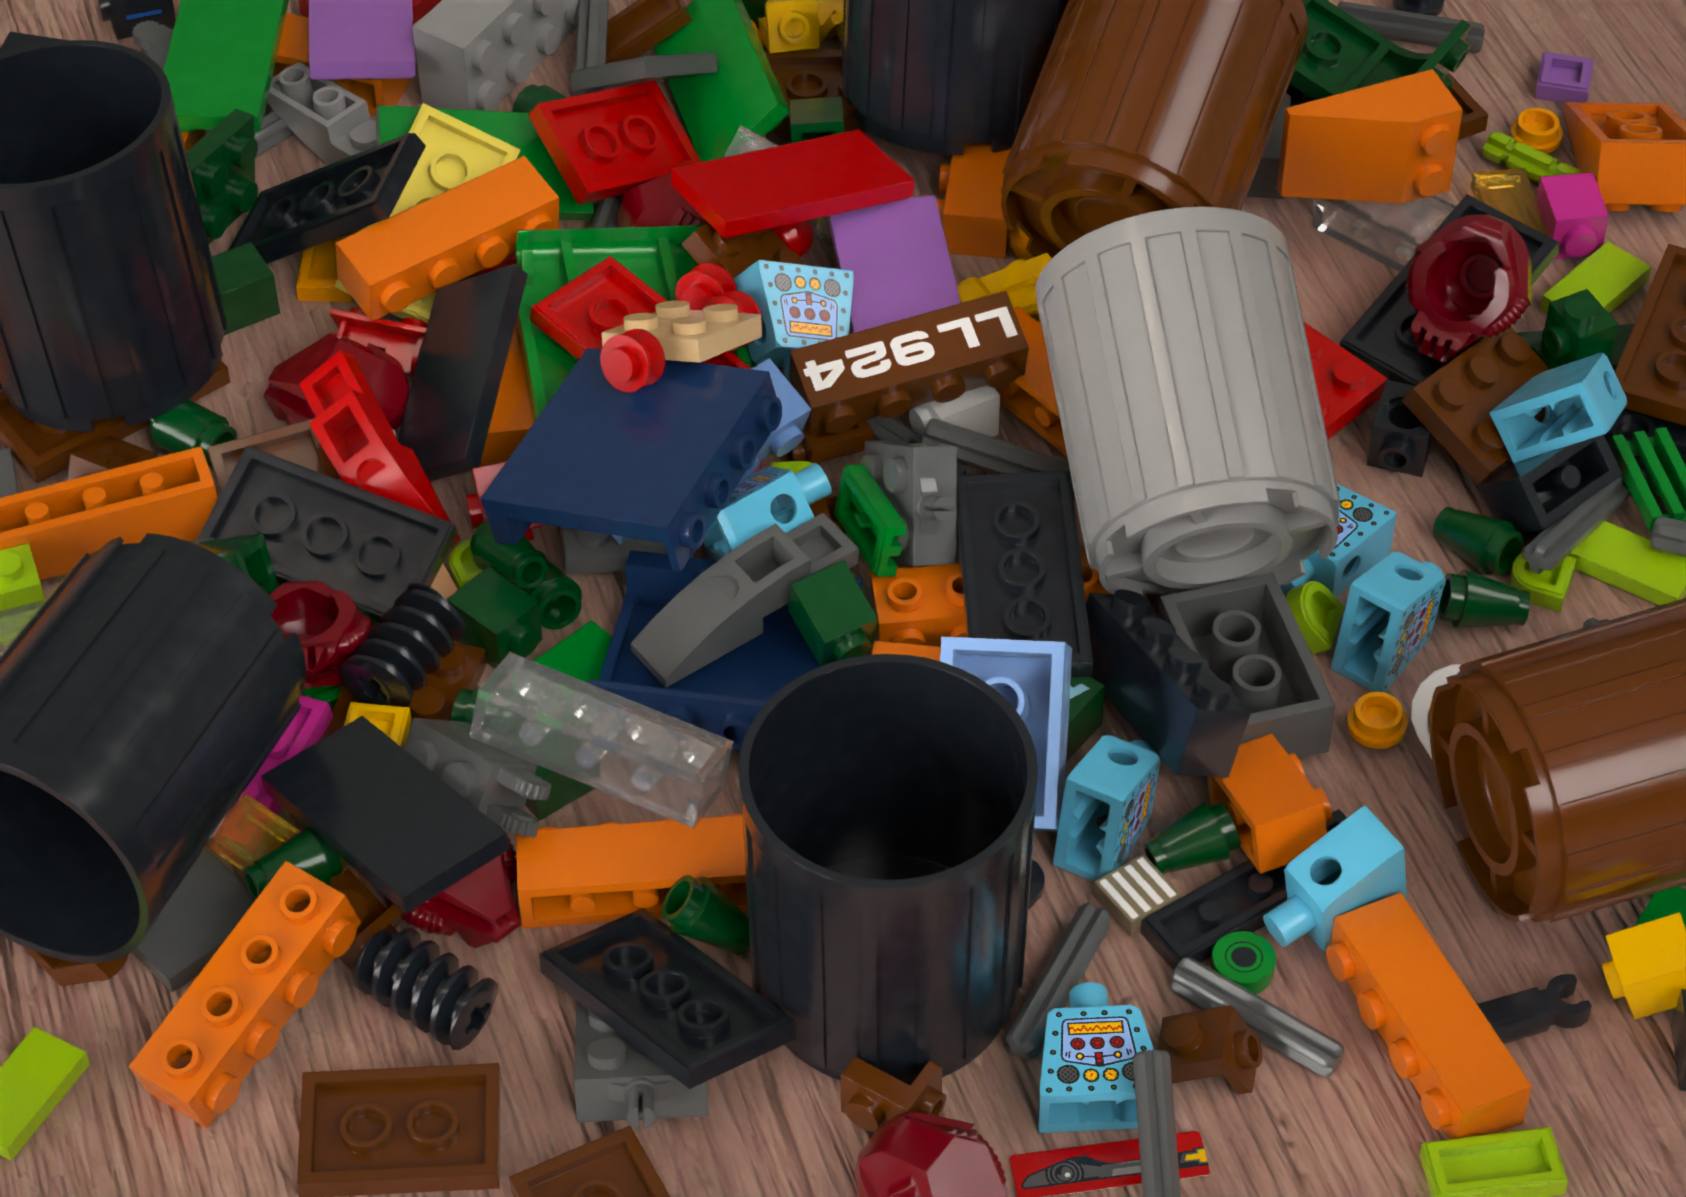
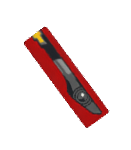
(1097, 1166)

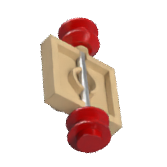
(637, 350)

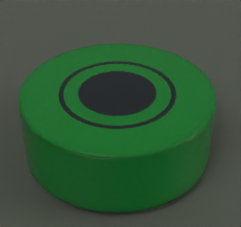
(1245, 960)

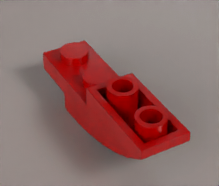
(361, 439)

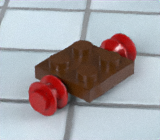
(725, 259)

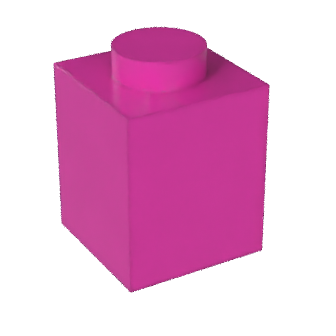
(1573, 213)

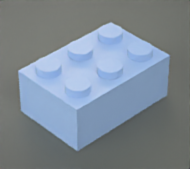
(1037, 685)

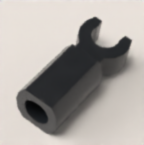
(1535, 1010)

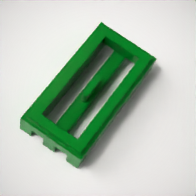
(1672, 463)
(870, 520)

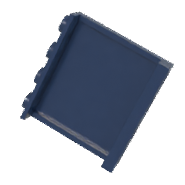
(638, 460)
(719, 695)

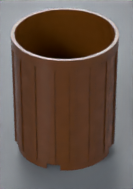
(1148, 112)
(1570, 766)

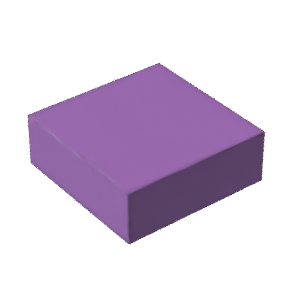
(1564, 78)

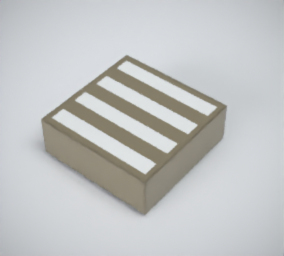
(1134, 892)

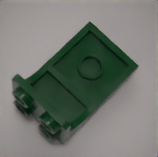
(1349, 55)
(225, 172)

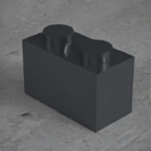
(1549, 485)

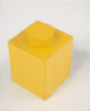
(1648, 965)

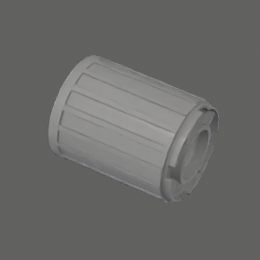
(1188, 401)

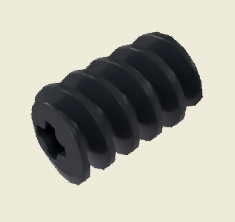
(403, 648)
(425, 986)

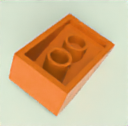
(1372, 143)
(1632, 151)

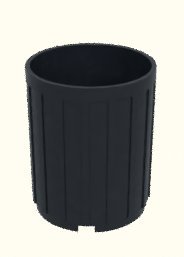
(945, 68)
(99, 241)
(130, 737)
(888, 861)

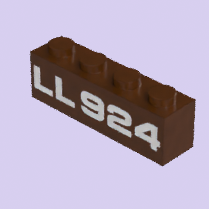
(909, 363)

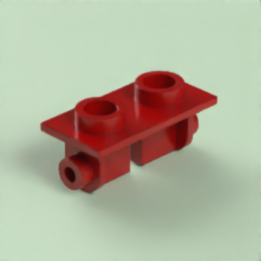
(395, 338)

